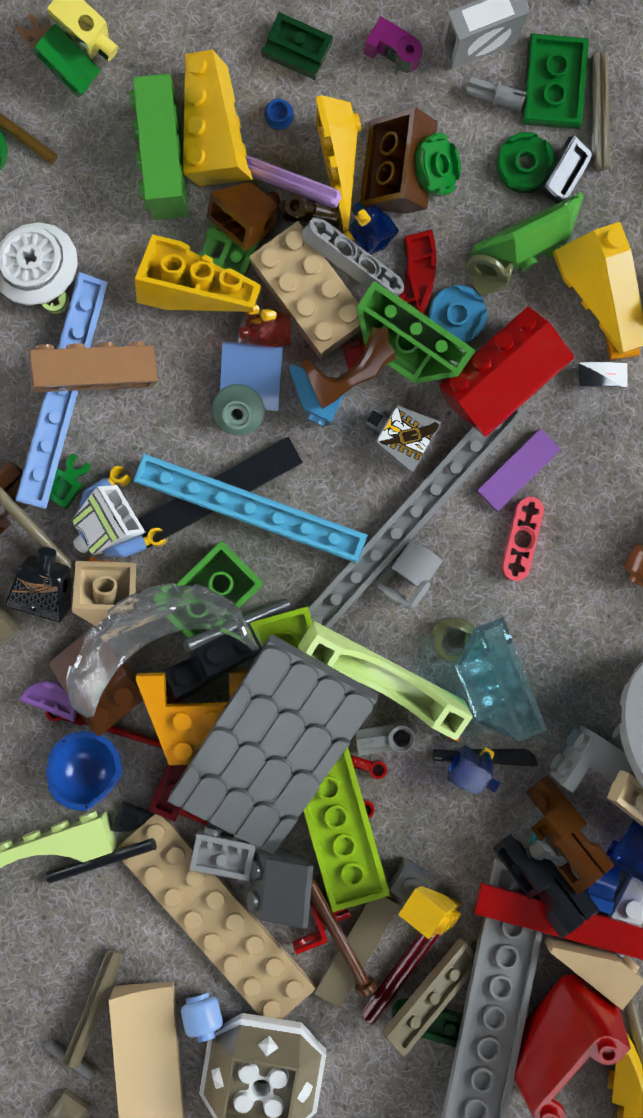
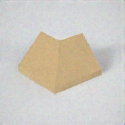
(100, 587)

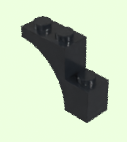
(206, 665)

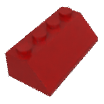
(507, 371)

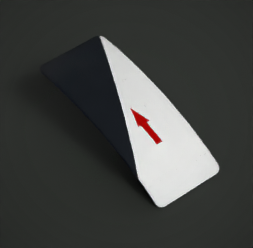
(602, 374)

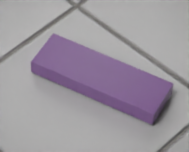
(518, 470)

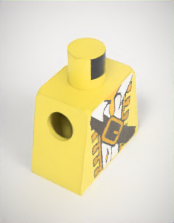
(83, 27)

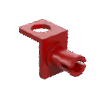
(318, 937)

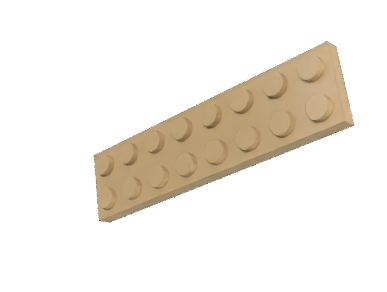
(218, 922)

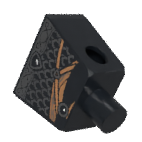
(42, 587)

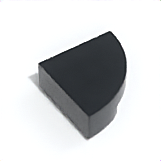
(129, 817)

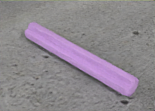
(294, 182)

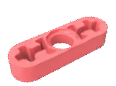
(533, 533)

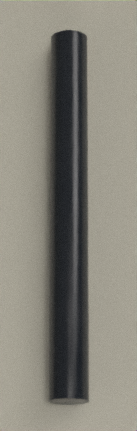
(116, 856)

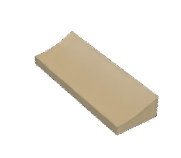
(146, 1051)

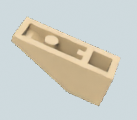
(603, 969)

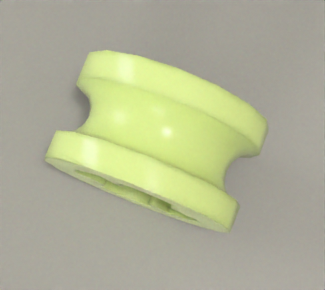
(64, 302)

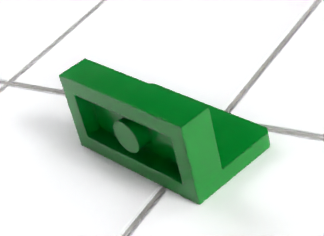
(66, 60)

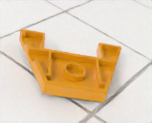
(180, 725)

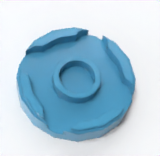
(462, 323)

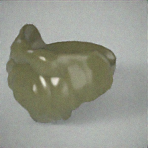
(488, 274)
(440, 630)

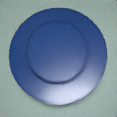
(278, 114)

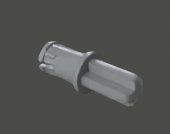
(496, 93)

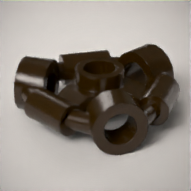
(297, 207)

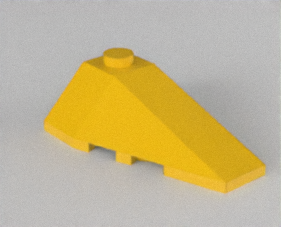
(338, 139)
(605, 278)
(182, 280)

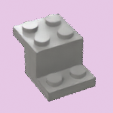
(585, 751)

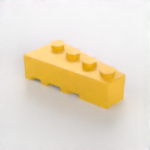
(211, 127)

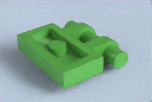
(232, 254)

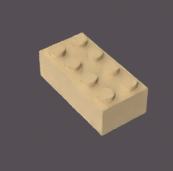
(308, 290)

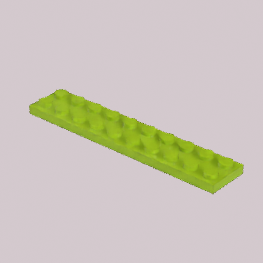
(337, 810)

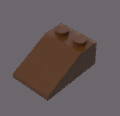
(118, 697)

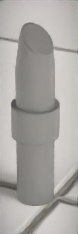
(59, 1051)

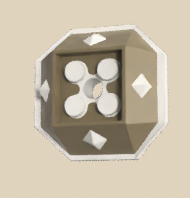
(267, 1050)

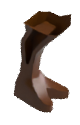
(374, 357)

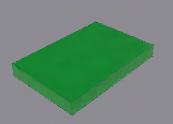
(555, 81)

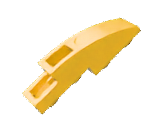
(627, 1085)

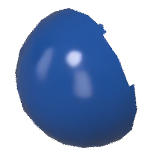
(83, 770)

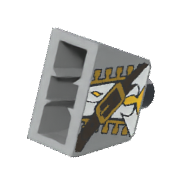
(403, 435)

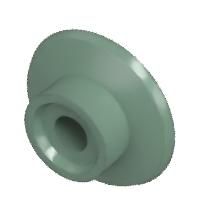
(238, 397)

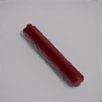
(397, 977)

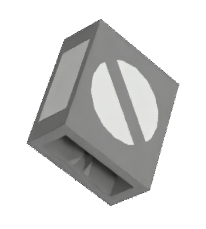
(482, 29)

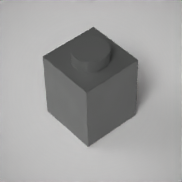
(407, 878)

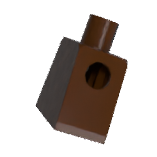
(244, 213)

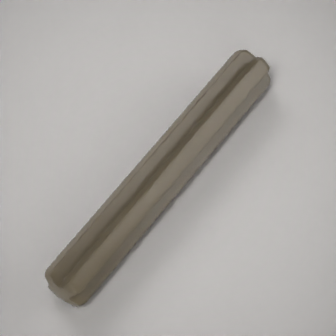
(600, 111)
(92, 1008)

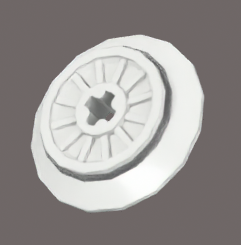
(47, 276)

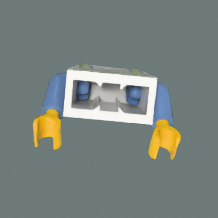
(108, 521)

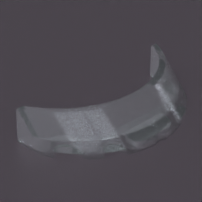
(140, 621)

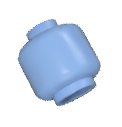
(201, 1016)

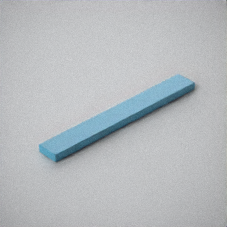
(250, 508)

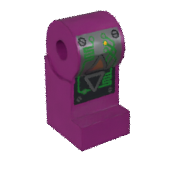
(394, 44)

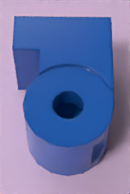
(604, 889)

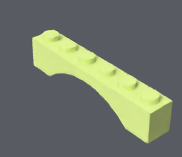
(424, 699)
(78, 840)

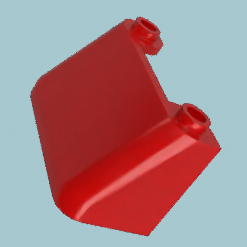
(560, 1037)

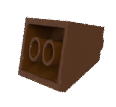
(390, 162)

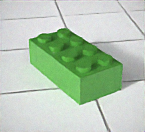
(160, 146)

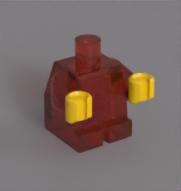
(267, 329)

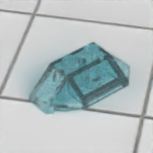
(498, 683)

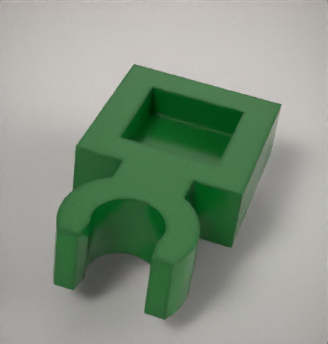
(65, 484)

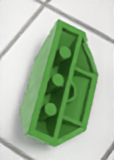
(533, 236)
(420, 344)

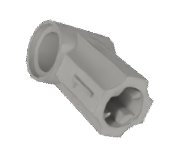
(380, 738)

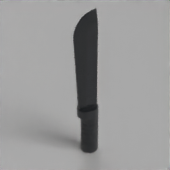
(516, 757)

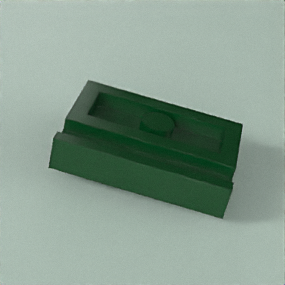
(297, 46)

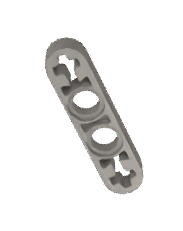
(326, 239)

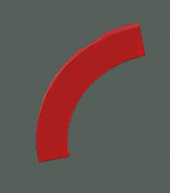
(418, 283)

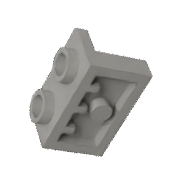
(222, 854)

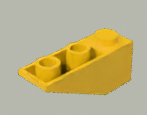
(430, 911)

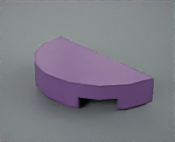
(50, 697)

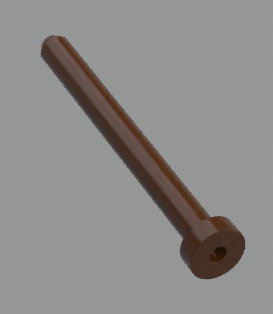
(365, 984)

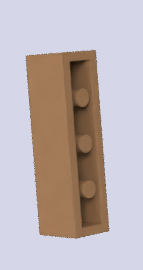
(93, 367)

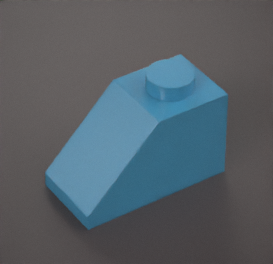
(309, 400)

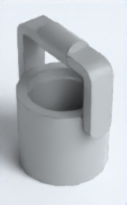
(417, 567)

